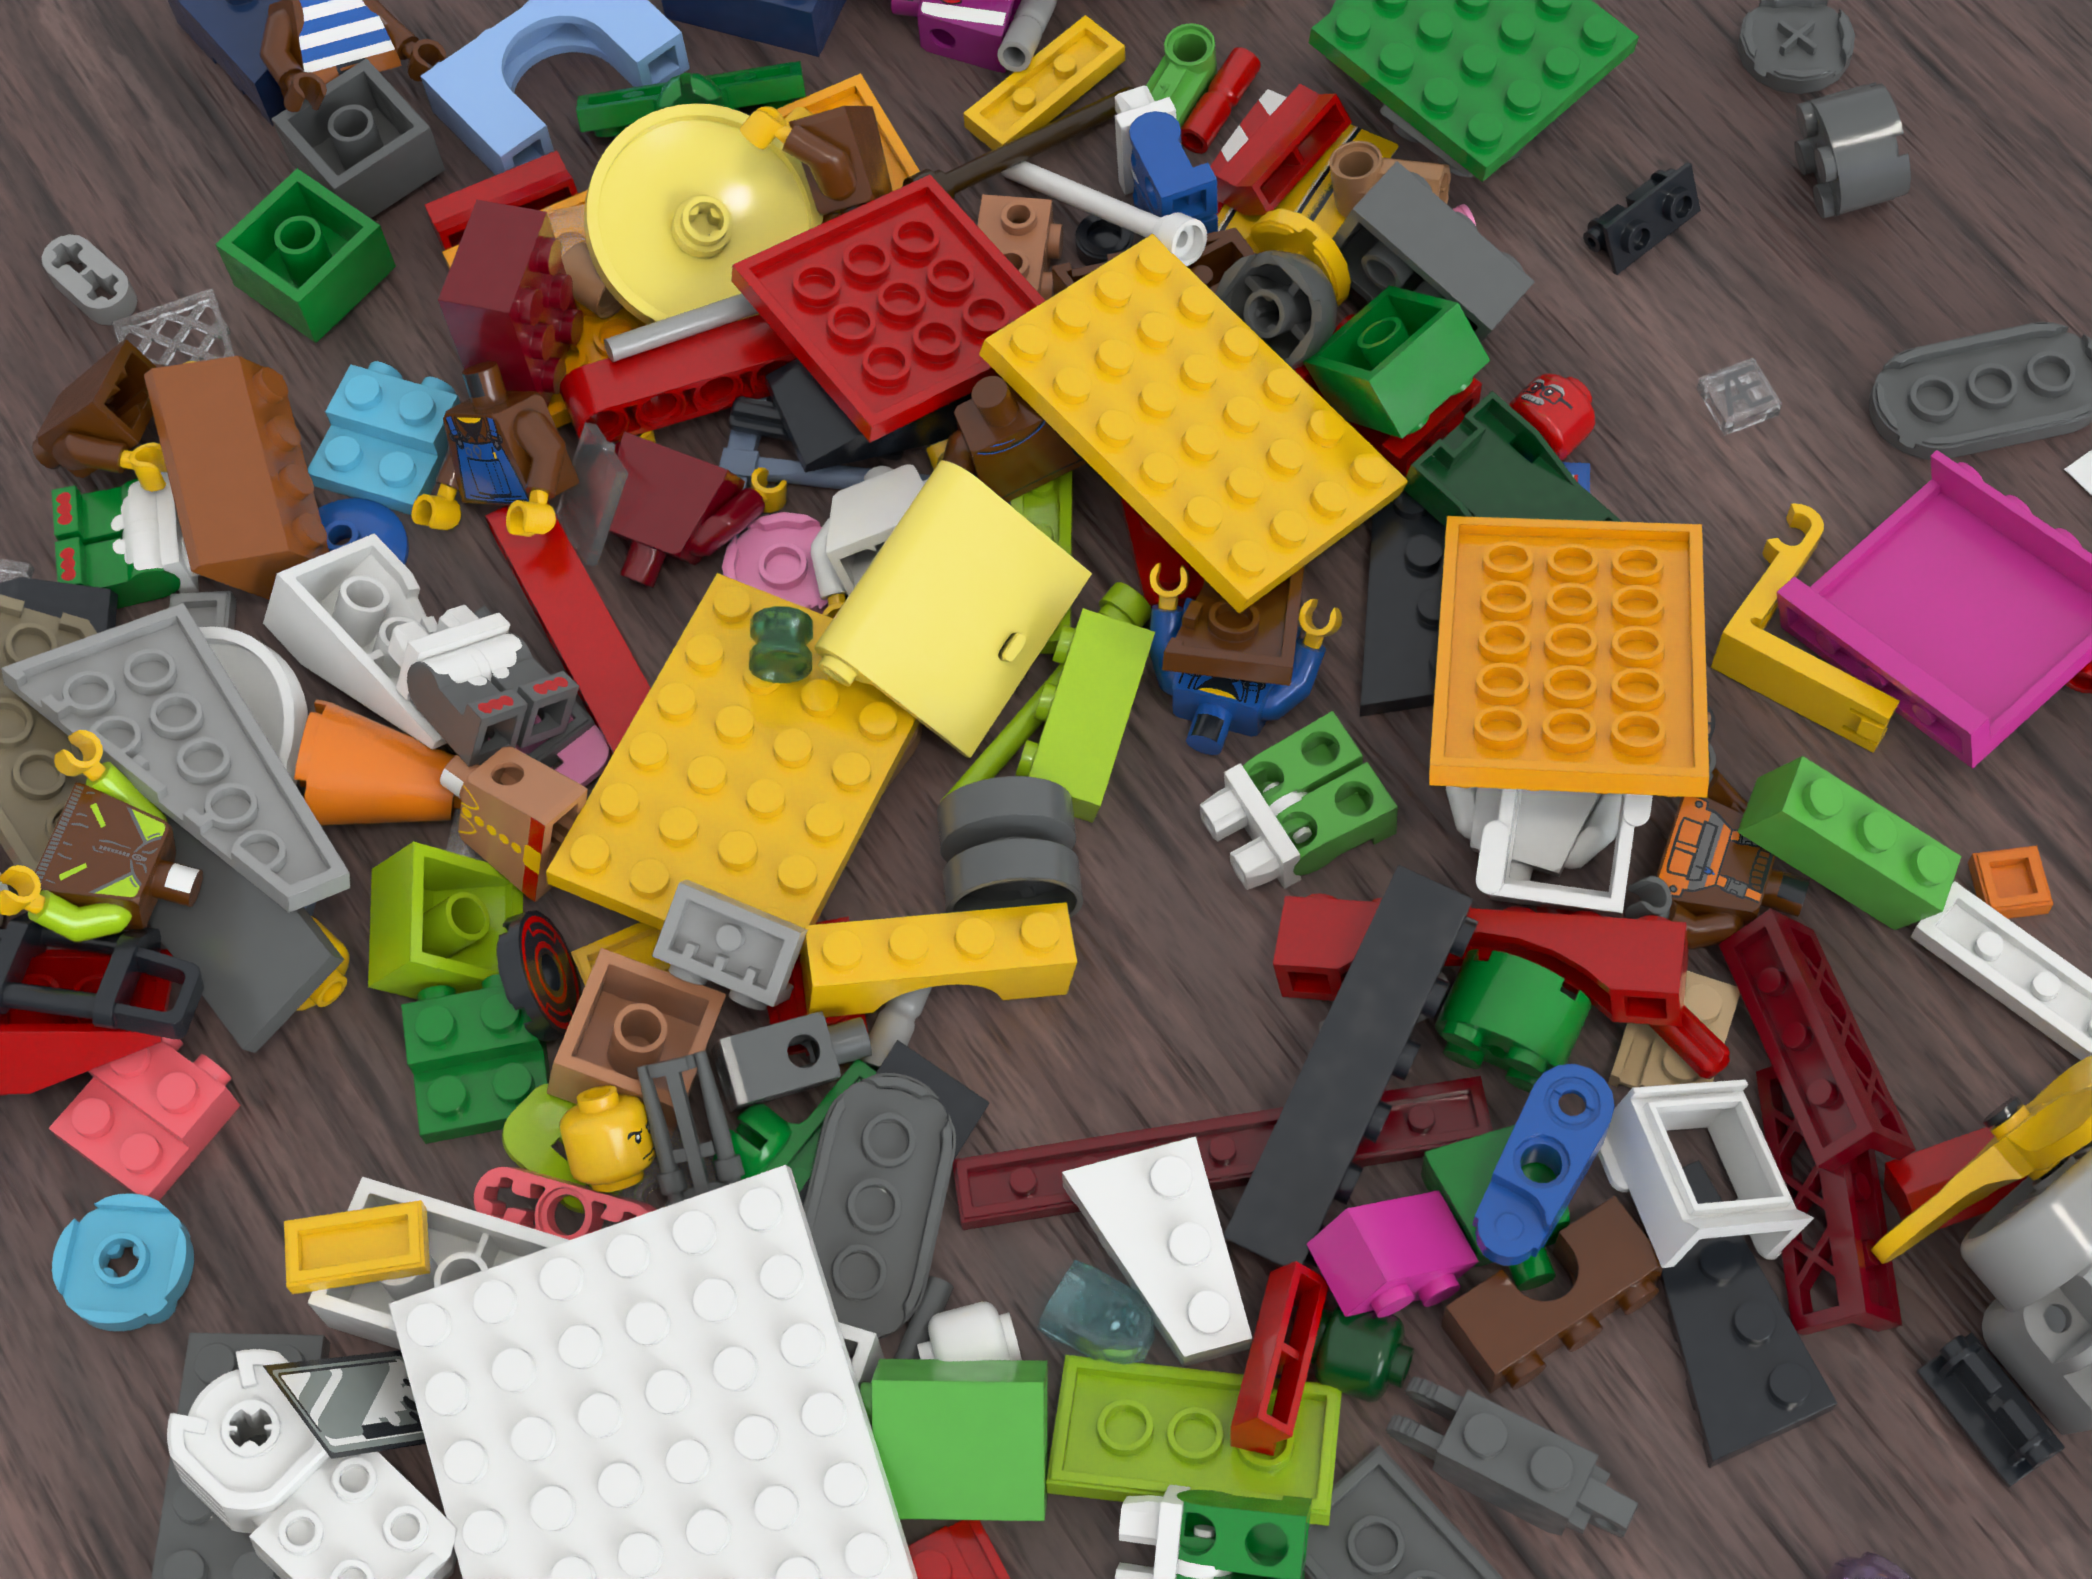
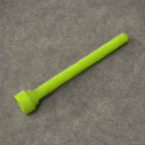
(1118, 603)

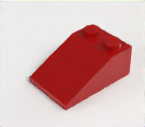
(51, 1048)

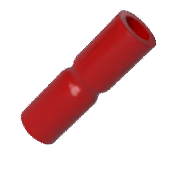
(1216, 104)

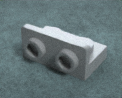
(730, 945)

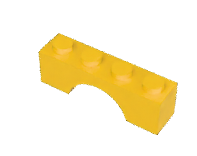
(1005, 950)

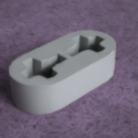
(81, 286)

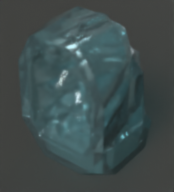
(1098, 1316)

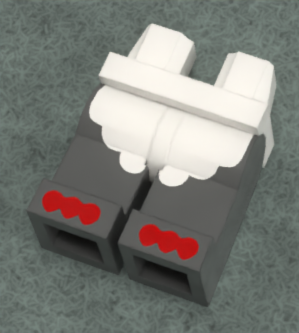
(480, 681)

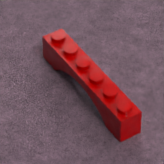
(1621, 964)

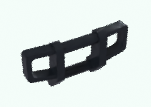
(132, 955)

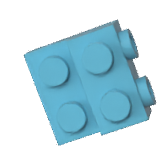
(384, 437)

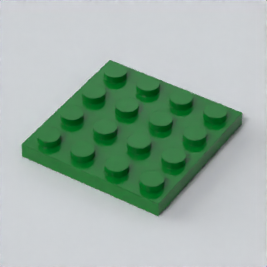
(1475, 71)

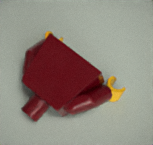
(681, 506)

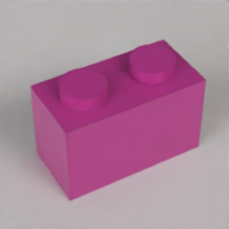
(1393, 1254)

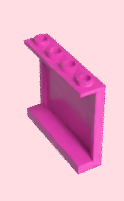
(1954, 611)

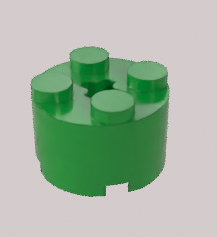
(1510, 1017)

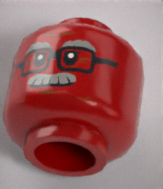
(1558, 410)

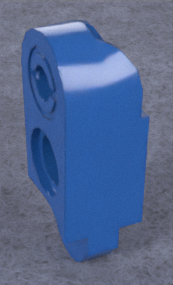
(1521, 1213)

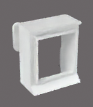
(1497, 854)
(1643, 1161)

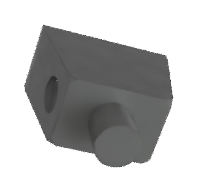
(757, 1067)

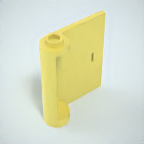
(945, 601)

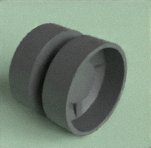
(1009, 845)

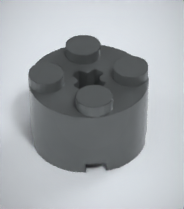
(1852, 149)

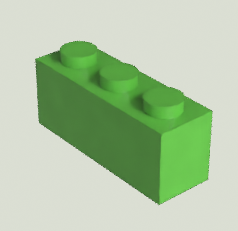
(1849, 843)

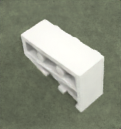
(1168, 1243)

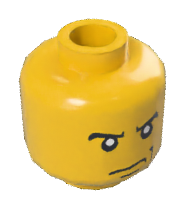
(607, 1139)

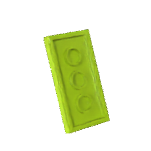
(1164, 1425)

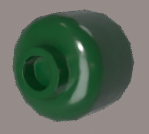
(1361, 1353)

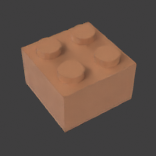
(631, 1020)

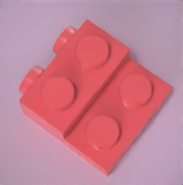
(148, 1116)

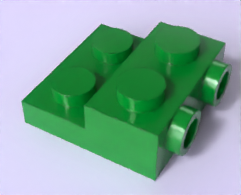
(470, 1059)

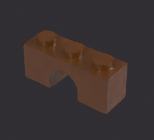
(1510, 1334)

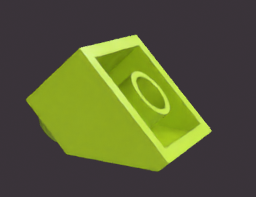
(436, 920)

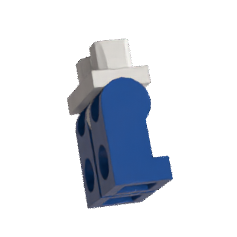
(1155, 164)

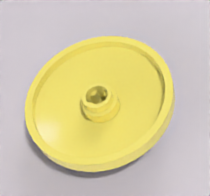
(686, 202)

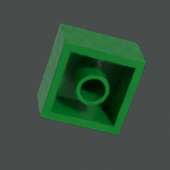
(306, 255)
(1397, 361)

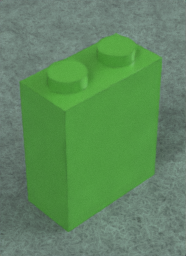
(962, 1437)

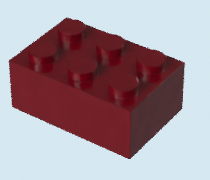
(512, 298)

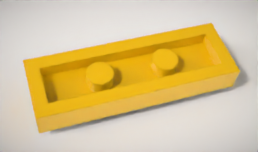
(1047, 86)

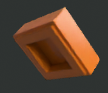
(2011, 881)

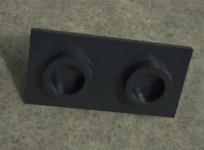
(1651, 216)
(1990, 1409)

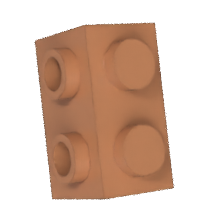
(1025, 235)

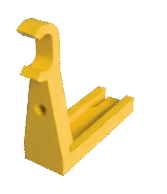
(1787, 672)

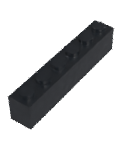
(1350, 1068)

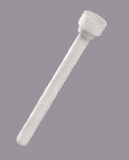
(1178, 232)

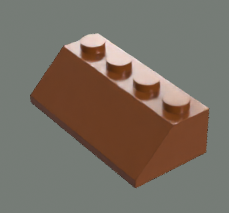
(236, 470)

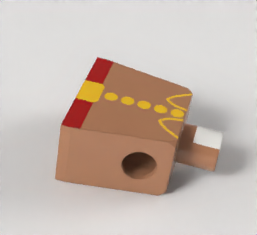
(515, 814)

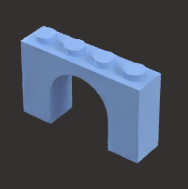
(477, 83)

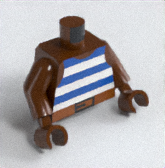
(320, 39)

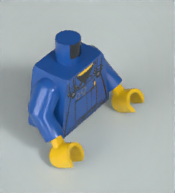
(1225, 703)

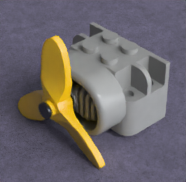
(2031, 1244)

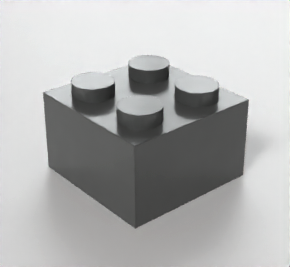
(361, 141)

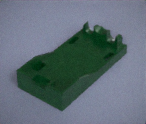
(1498, 470)

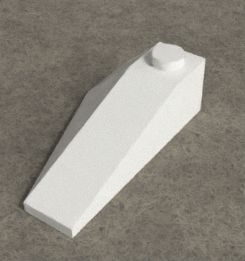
(340, 622)

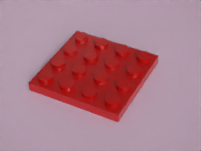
(889, 304)

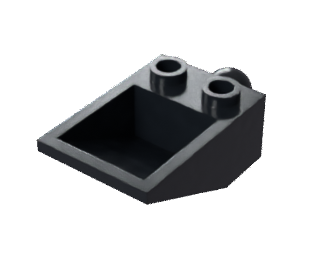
(826, 435)

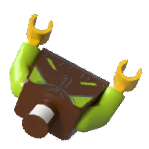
(104, 857)

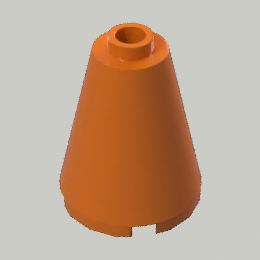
(369, 772)

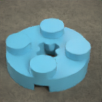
(147, 1291)

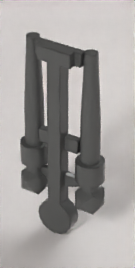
(671, 1178)

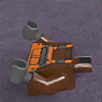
(1713, 872)

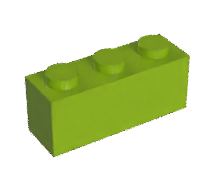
(1087, 708)

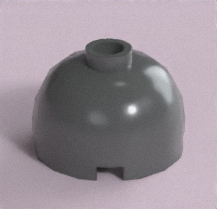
(1283, 302)

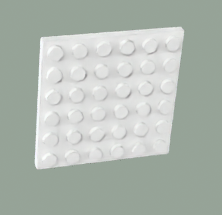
(654, 1404)

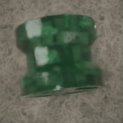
(781, 644)

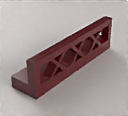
(1814, 1042)
(1854, 1226)

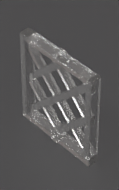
(170, 312)

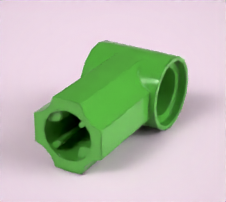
(1180, 77)

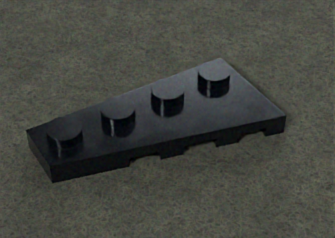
(1402, 608)
(1737, 1344)

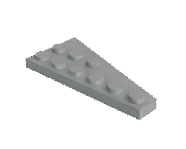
(187, 747)

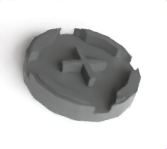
(1796, 44)

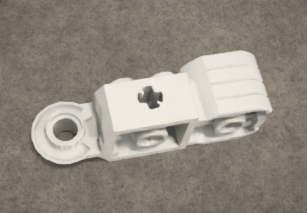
(300, 1505)

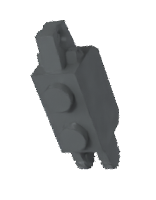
(1513, 1462)

